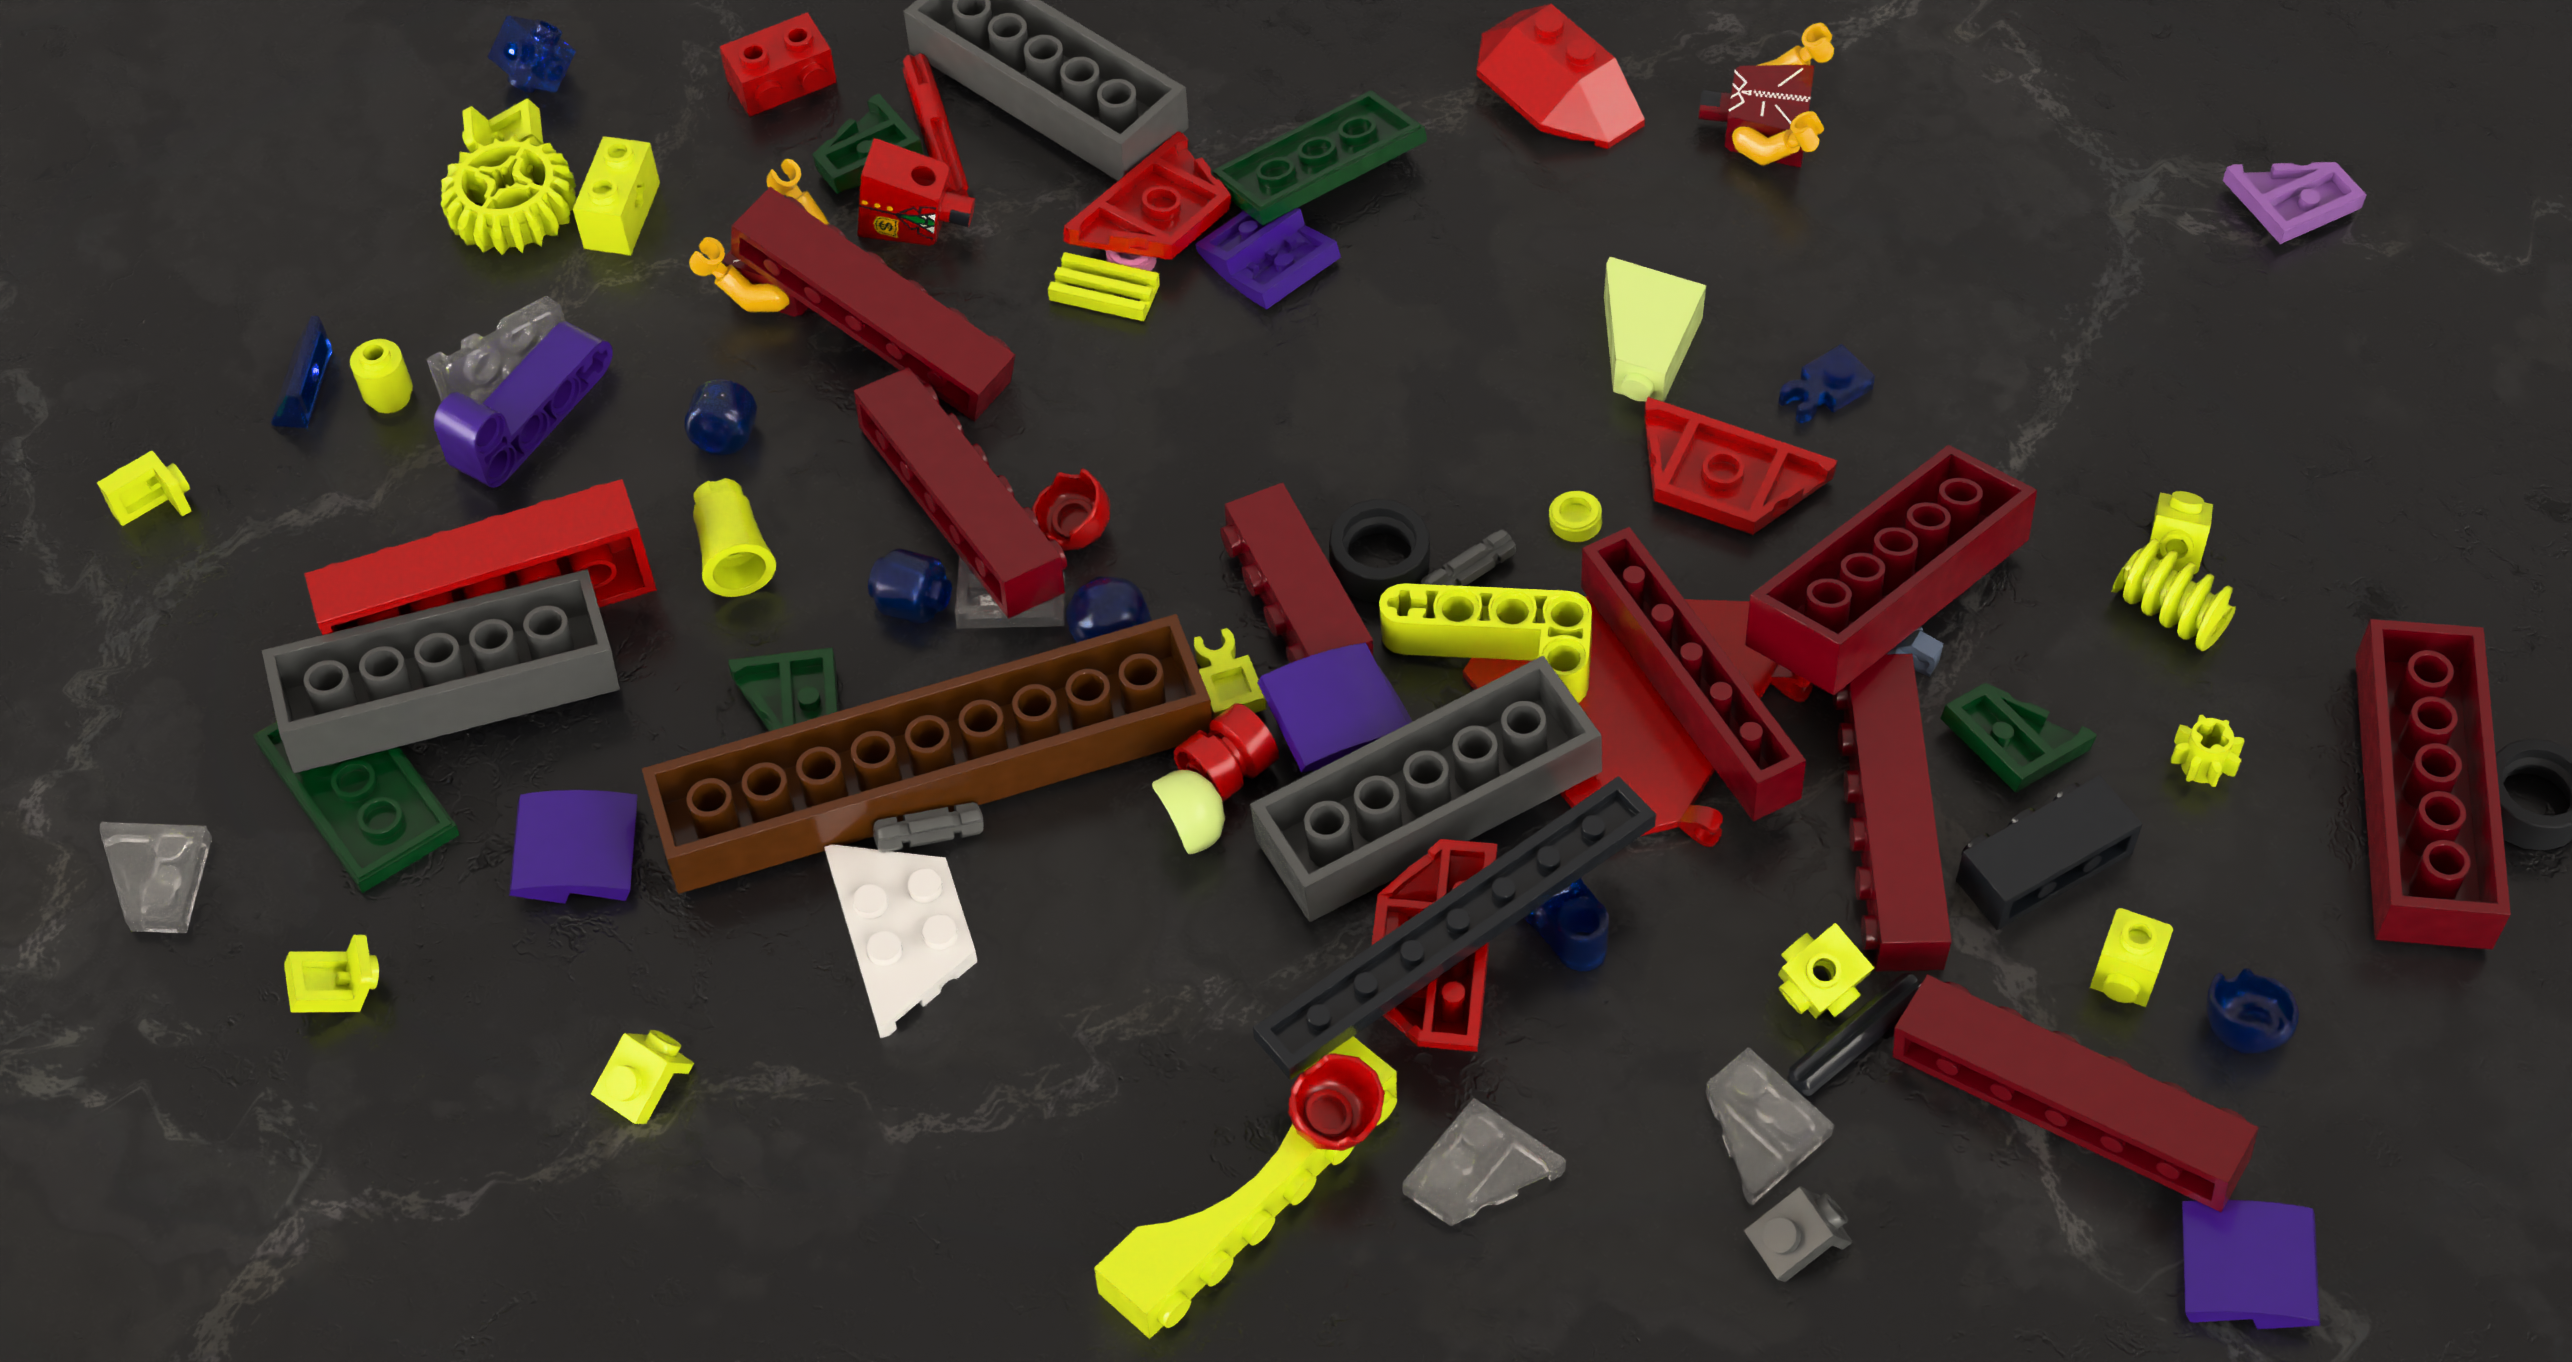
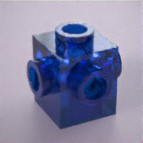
(531, 54)

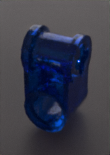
(1573, 912)

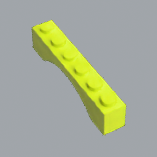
(1168, 1263)

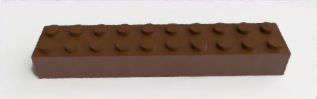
(927, 751)

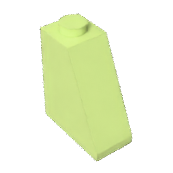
(1648, 327)

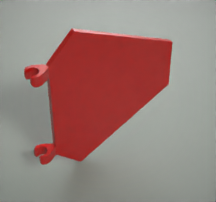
(1640, 731)

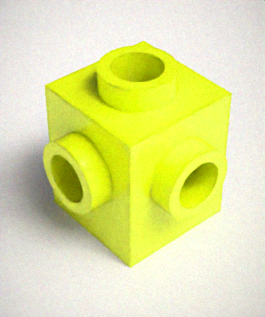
(1835, 956)

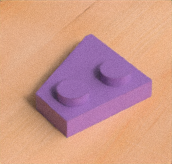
(2295, 196)

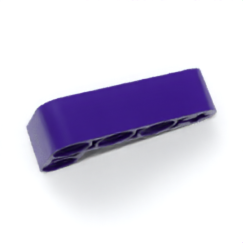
(503, 431)

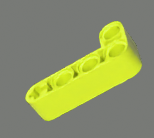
(1492, 626)

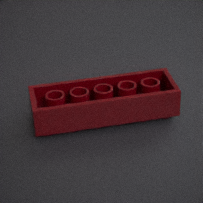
(1889, 569)
(2431, 785)

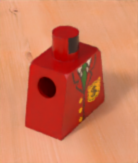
(907, 196)

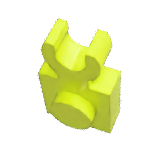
(1228, 678)

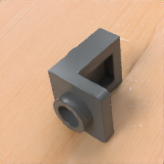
(1798, 1232)

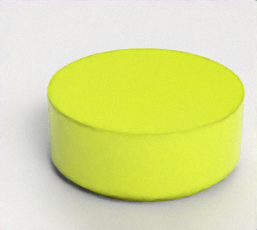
(1575, 516)

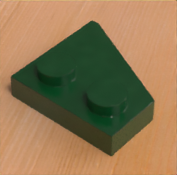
(844, 156)
(788, 685)
(2013, 735)

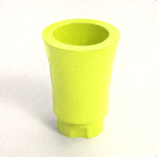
(730, 542)

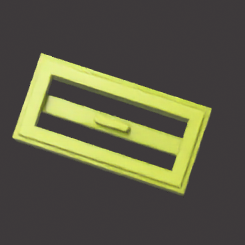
(1107, 280)

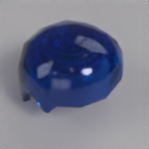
(1105, 607)
(2251, 1012)

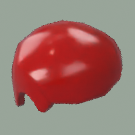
(1073, 510)
(1336, 1102)

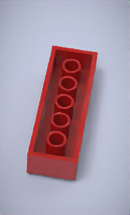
(501, 552)

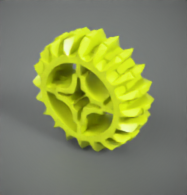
(513, 206)

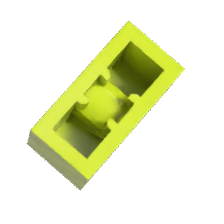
(616, 195)

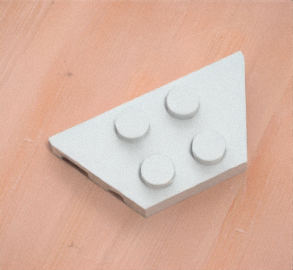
(901, 926)

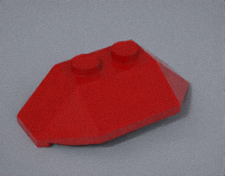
(1558, 77)
(1451, 1006)

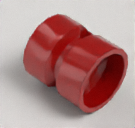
(1233, 749)

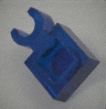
(1830, 379)

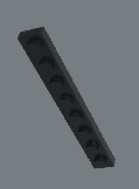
(1453, 927)

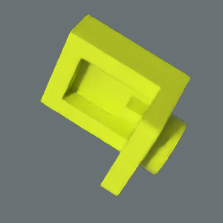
(520, 119)
(144, 486)
(2182, 525)
(2131, 957)
(331, 979)
(640, 1074)

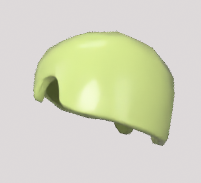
(1193, 808)

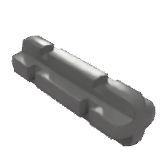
(1474, 561)
(928, 827)

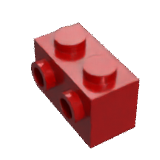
(778, 64)

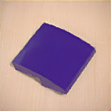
(1267, 258)
(1331, 704)
(573, 845)
(2251, 1264)

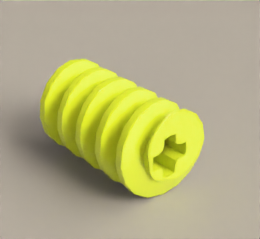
(2175, 595)

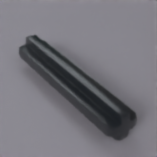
(1853, 1036)

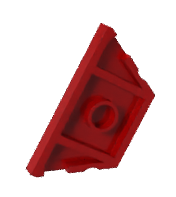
(1154, 206)
(1727, 469)

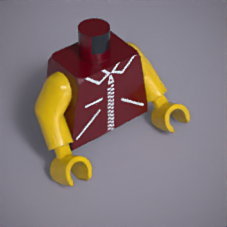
(1771, 104)
(739, 280)

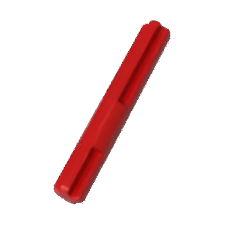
(933, 119)

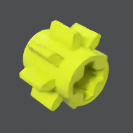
(2207, 750)

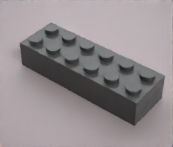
(1052, 76)
(439, 671)
(1426, 783)

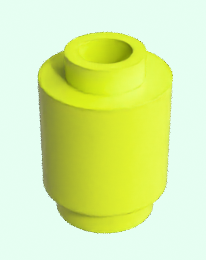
(381, 375)

